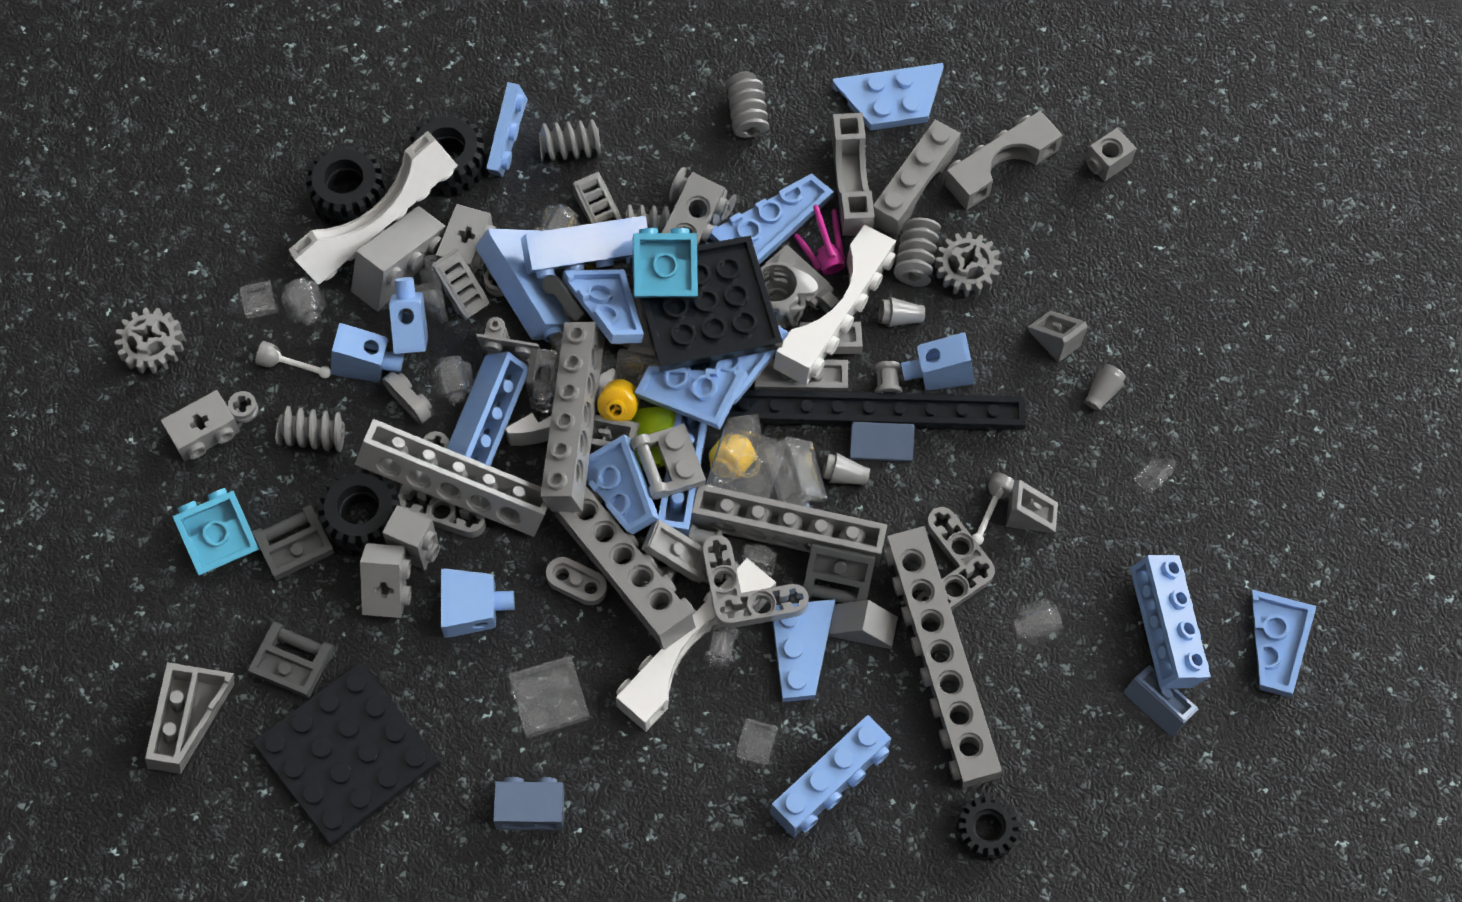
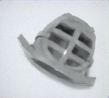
(789, 293)

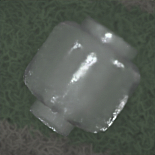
(557, 217)
(303, 301)
(453, 378)
(1038, 622)

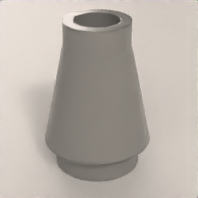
(899, 312)
(1105, 385)
(844, 471)

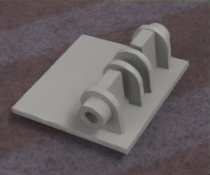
(497, 341)

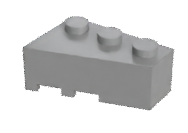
(395, 255)
(184, 713)

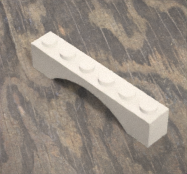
(327, 249)
(808, 345)
(648, 693)

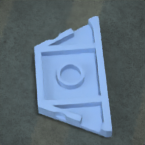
(892, 96)

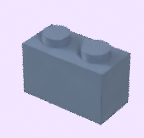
(529, 804)

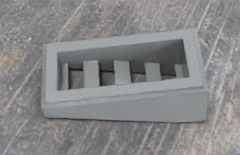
(592, 188)
(471, 299)

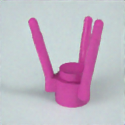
(829, 259)

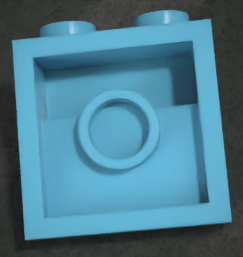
(665, 263)
(215, 531)

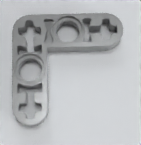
(447, 523)
(964, 563)
(734, 597)

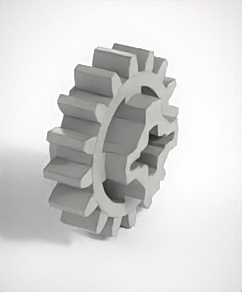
(957, 255)
(150, 341)

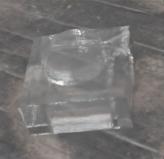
(258, 299)
(761, 557)

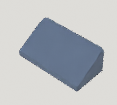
(882, 441)
(1164, 706)

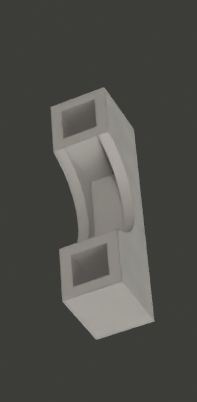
(1030, 140)
(850, 170)
(904, 190)

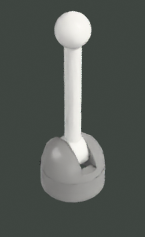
(270, 355)
(1000, 488)

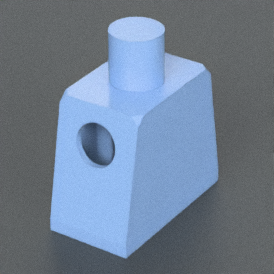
(408, 329)
(362, 354)
(942, 363)
(470, 602)

